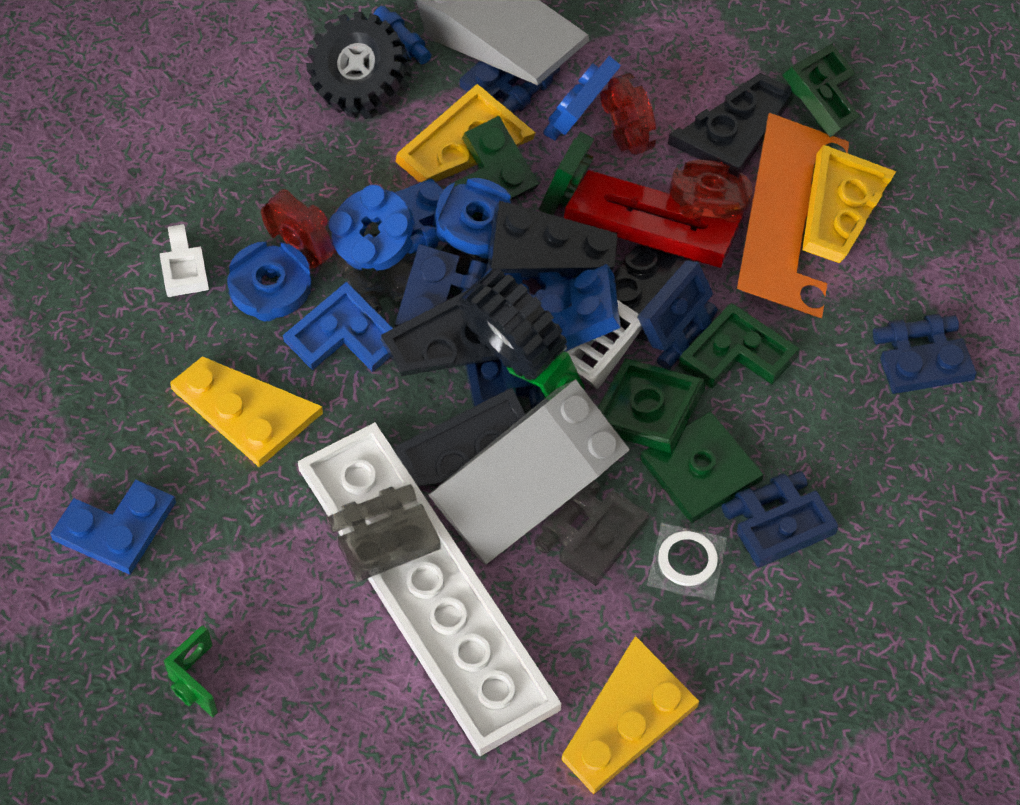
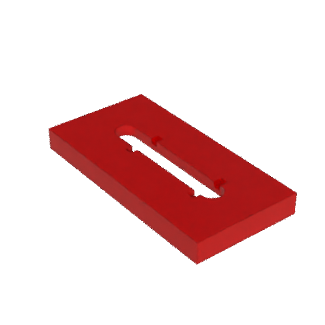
(591, 207)

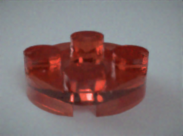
(630, 114)
(700, 191)
(299, 227)

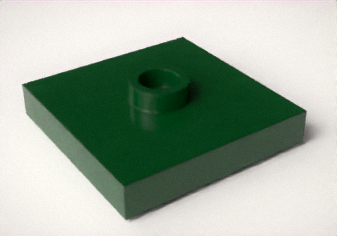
(650, 404)
(703, 468)

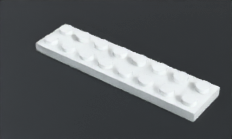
(439, 603)

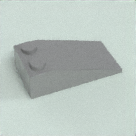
(507, 34)
(529, 471)

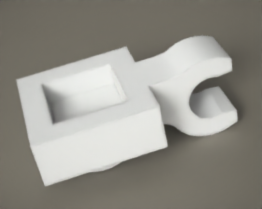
(183, 266)

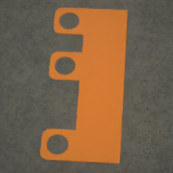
(780, 214)

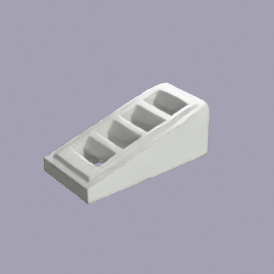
(605, 363)

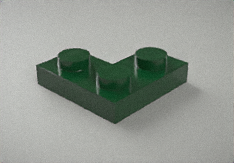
(817, 84)
(498, 159)
(568, 174)
(734, 339)

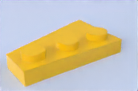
(440, 146)
(841, 201)
(244, 409)
(628, 717)

